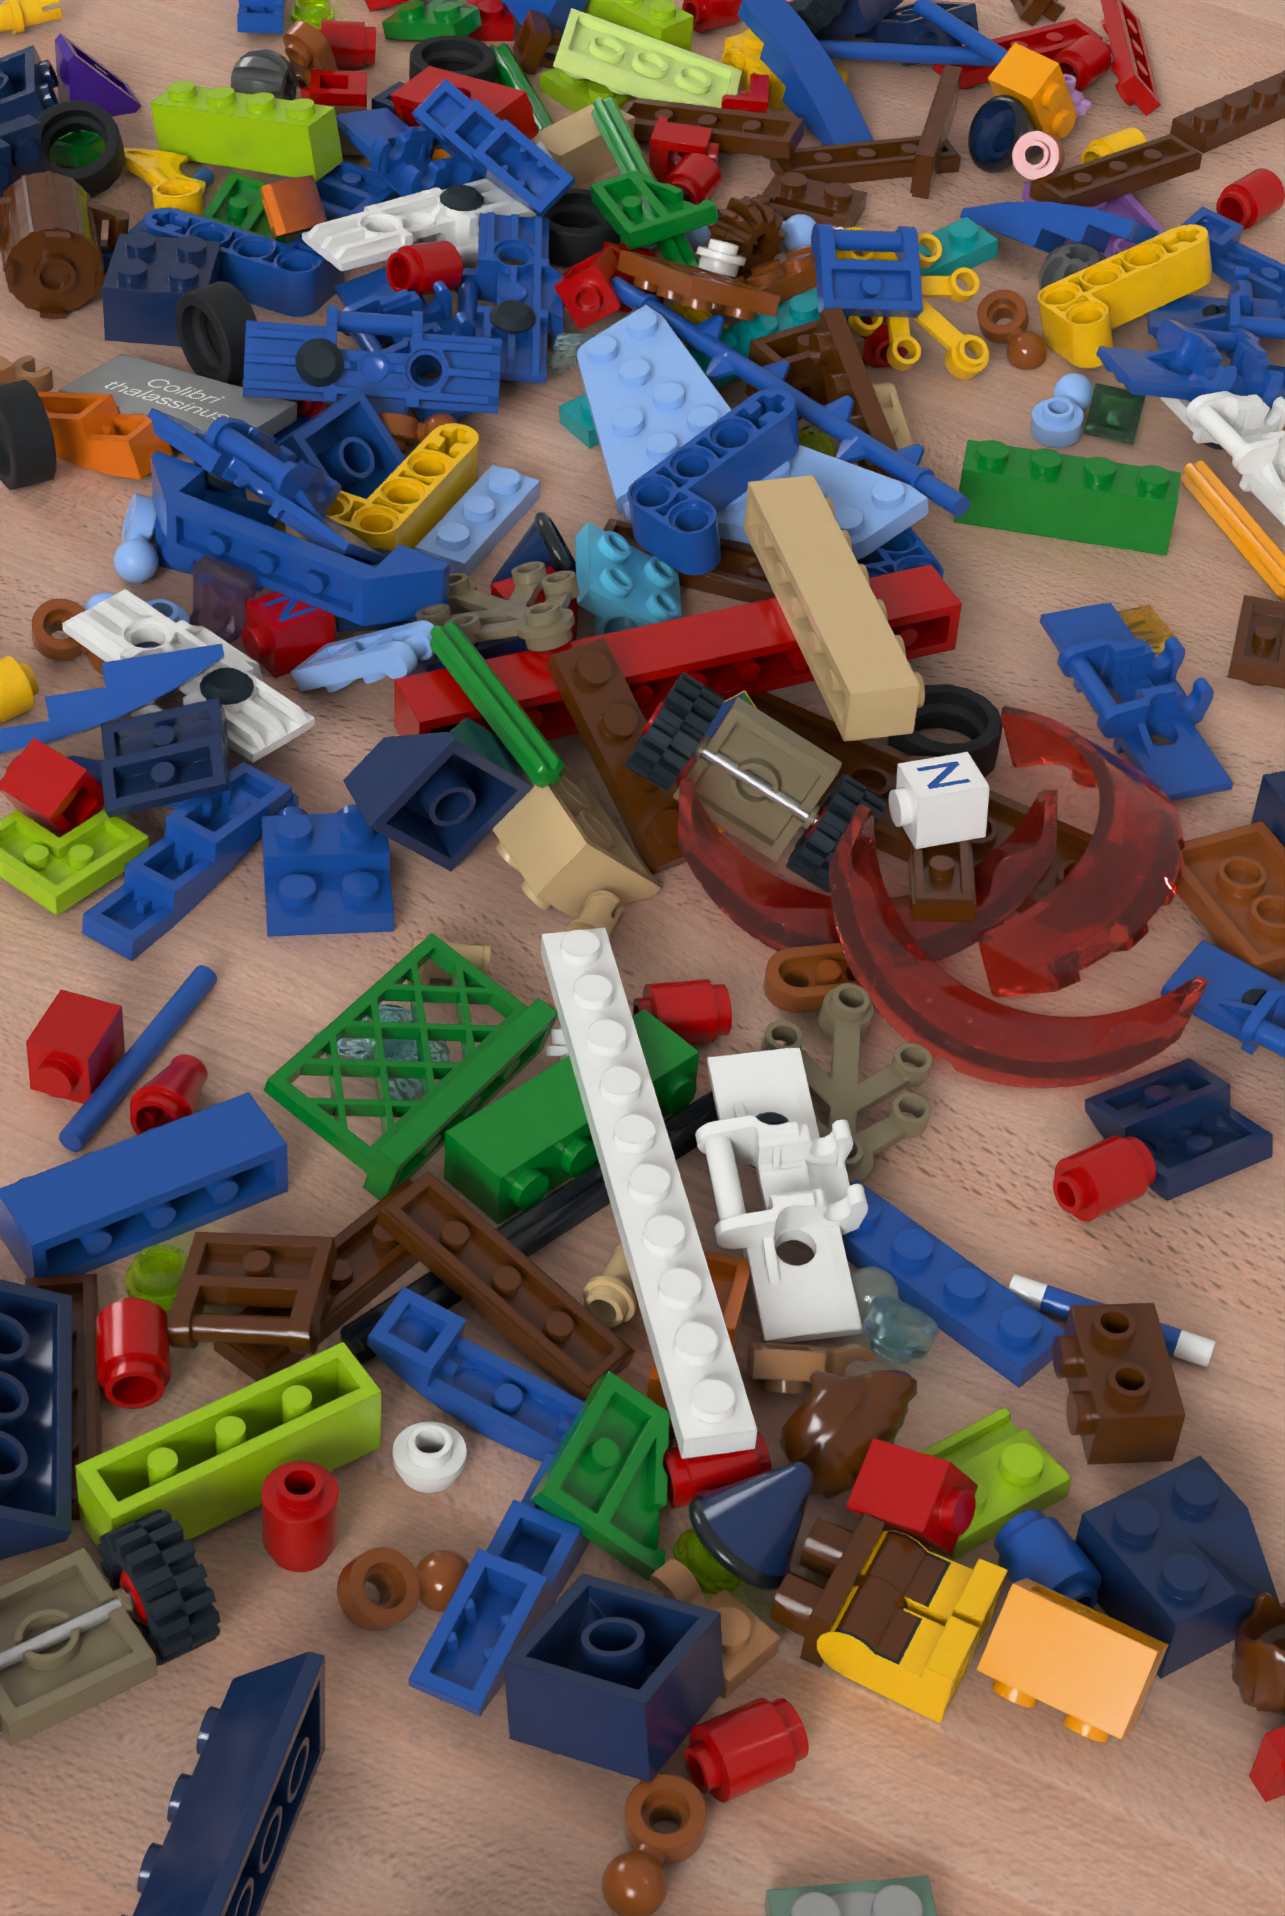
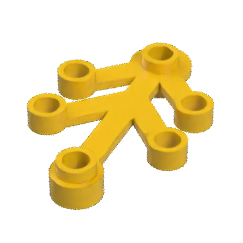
(932, 321)

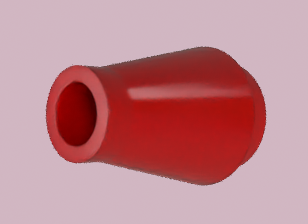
(169, 1094)

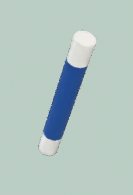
(1058, 1302)

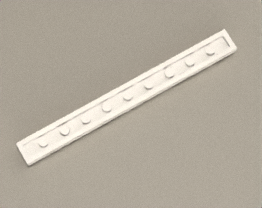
(648, 1199)

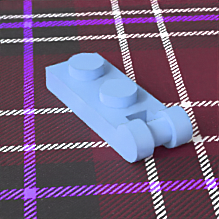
(367, 657)

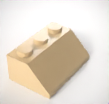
(571, 847)

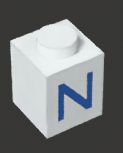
(940, 800)

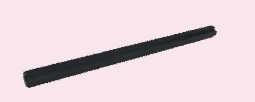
(540, 1222)

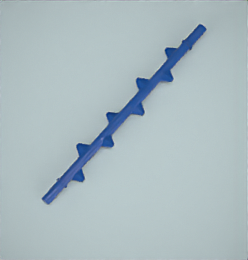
(831, 418)

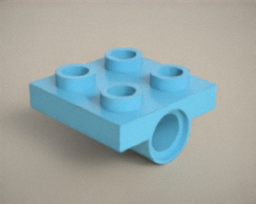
(623, 583)

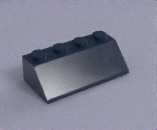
(35, 1418)
(242, 1797)

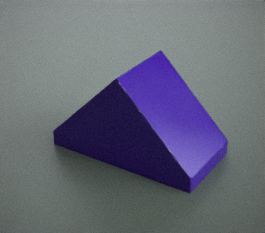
(88, 80)

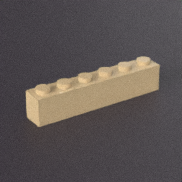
(832, 609)

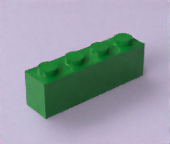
(1069, 496)
(540, 1130)

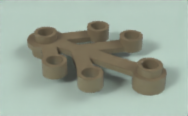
(493, 618)
(846, 1019)

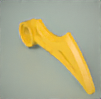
(167, 182)

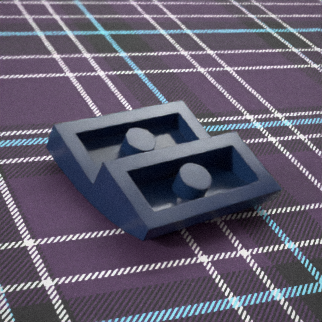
(165, 757)
(1185, 1125)

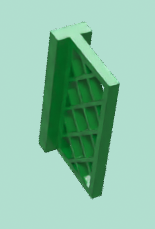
(463, 1085)

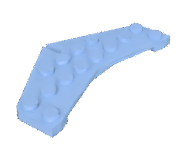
(656, 398)

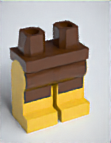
(889, 1612)

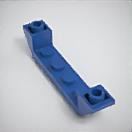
(289, 564)

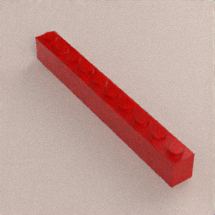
(723, 649)

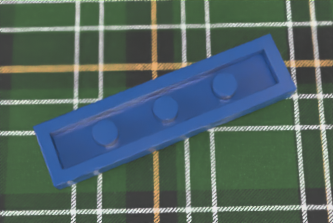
(953, 1292)

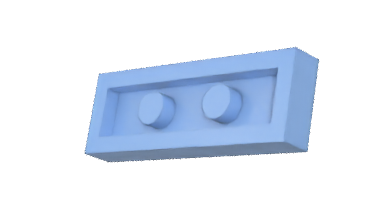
(481, 519)

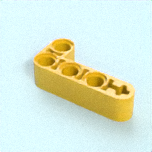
(1087, 305)
(415, 492)

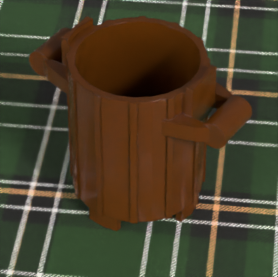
(55, 242)

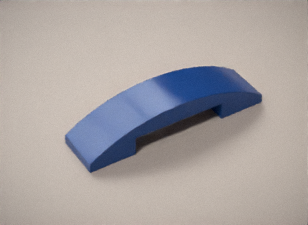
(1265, 274)
(469, 1382)

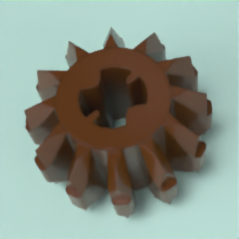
(751, 227)

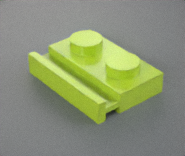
(1010, 1474)

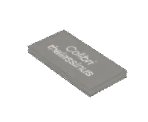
(196, 399)

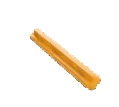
(1237, 524)

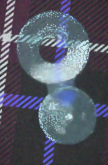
(894, 1327)

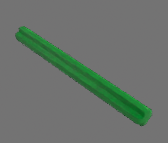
(630, 158)

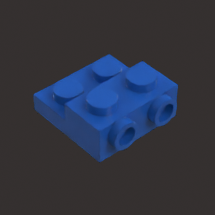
(325, 874)

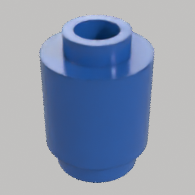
(1047, 1554)

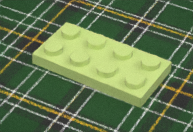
(641, 64)

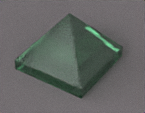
(1114, 414)

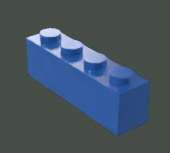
(143, 1190)

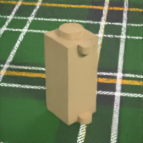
(579, 145)

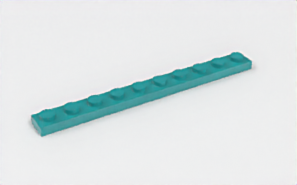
(962, 246)

